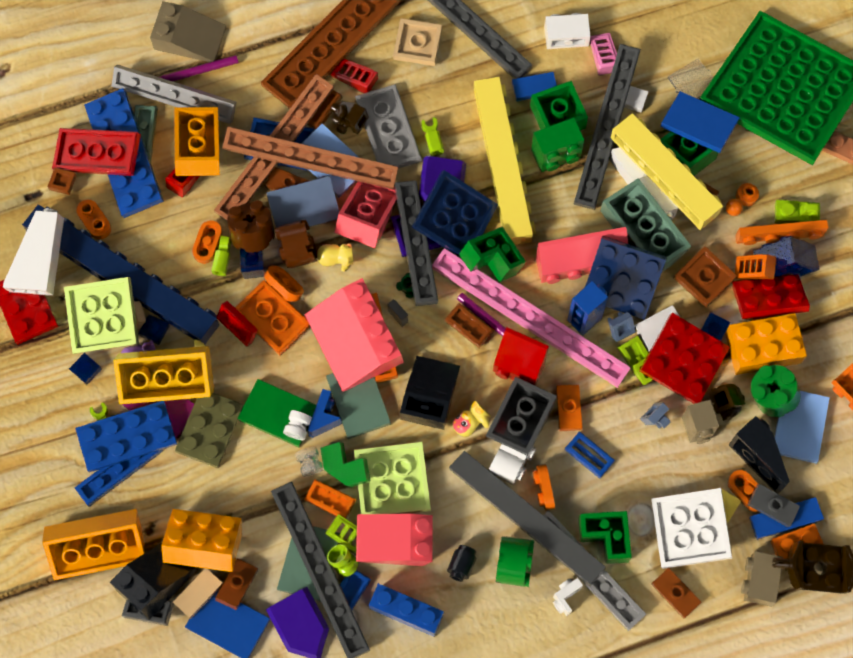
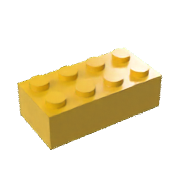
(164, 375)

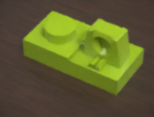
(796, 211)

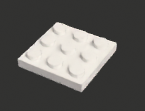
(691, 528)

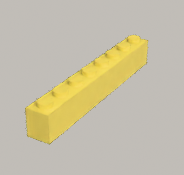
(502, 160)

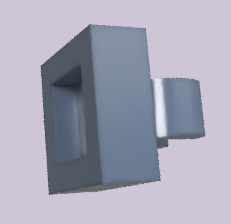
(621, 326)
(656, 416)

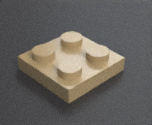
(417, 42)

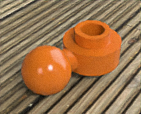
(735, 206)

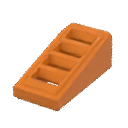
(768, 266)

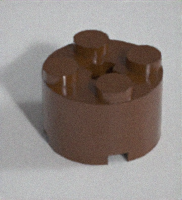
(250, 226)
(297, 244)

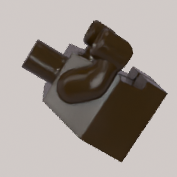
(350, 115)
(727, 400)

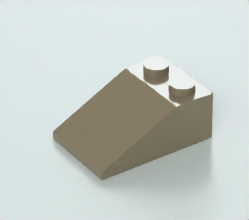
(186, 33)

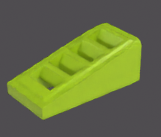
(339, 539)

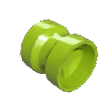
(342, 560)

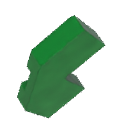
(348, 473)

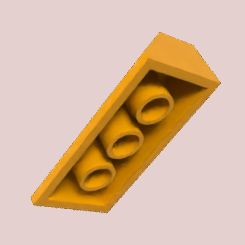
(93, 544)

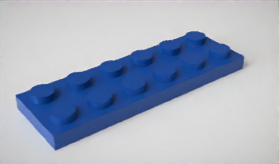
(134, 192)

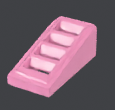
(603, 68)

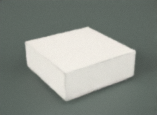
(636, 99)

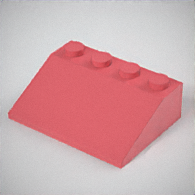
(353, 335)

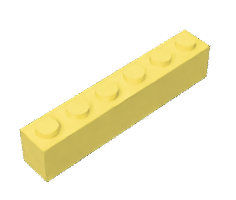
(666, 171)

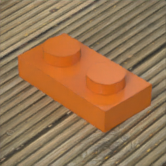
(784, 542)

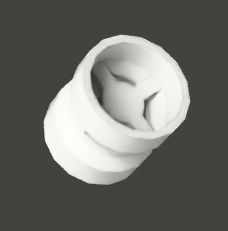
(297, 425)

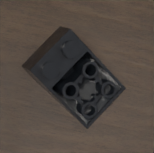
(429, 392)

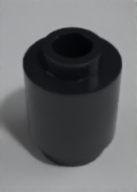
(462, 563)

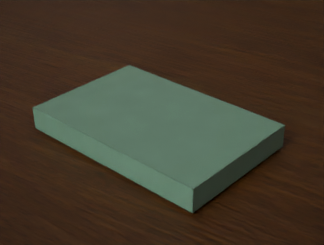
(359, 407)
(294, 573)

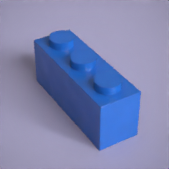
(587, 307)
(406, 610)

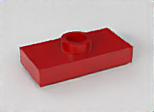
(237, 323)

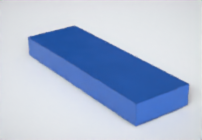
(807, 514)

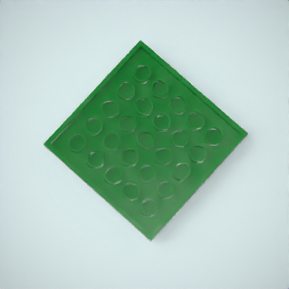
(784, 87)

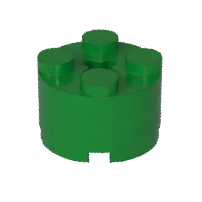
(782, 400)
(514, 561)

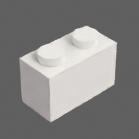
(567, 31)

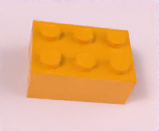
(196, 141)
(765, 343)
(202, 540)

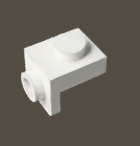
(568, 589)

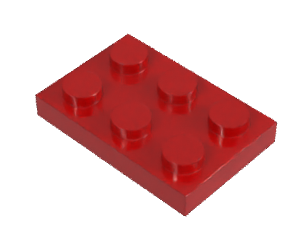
(770, 296)
(26, 314)

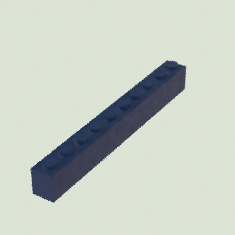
(149, 290)

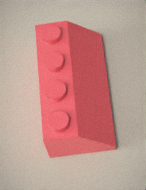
(572, 255)

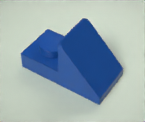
(321, 421)

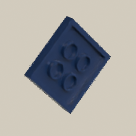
(454, 213)
(626, 275)

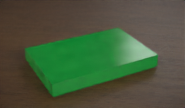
(270, 408)

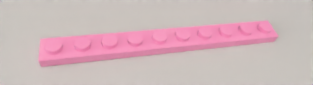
(531, 318)

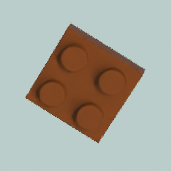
(705, 276)

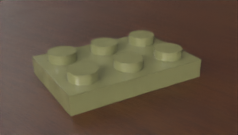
(209, 429)

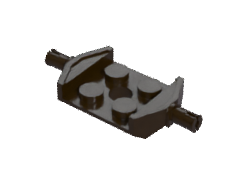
(835, 561)

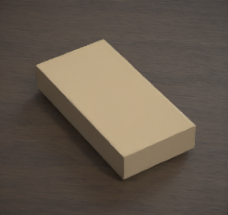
(198, 593)

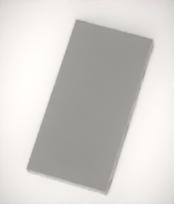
(389, 127)

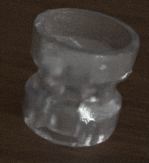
(309, 461)

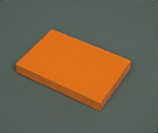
(273, 316)

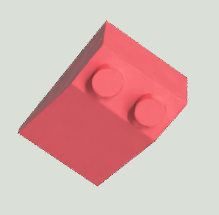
(366, 213)
(395, 539)

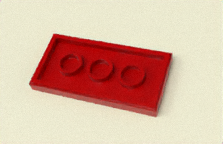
(96, 151)

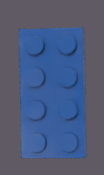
(126, 436)

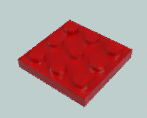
(684, 358)

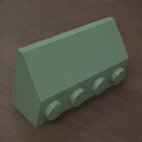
(645, 222)

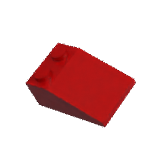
(520, 357)

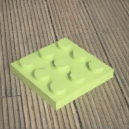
(101, 315)
(396, 479)

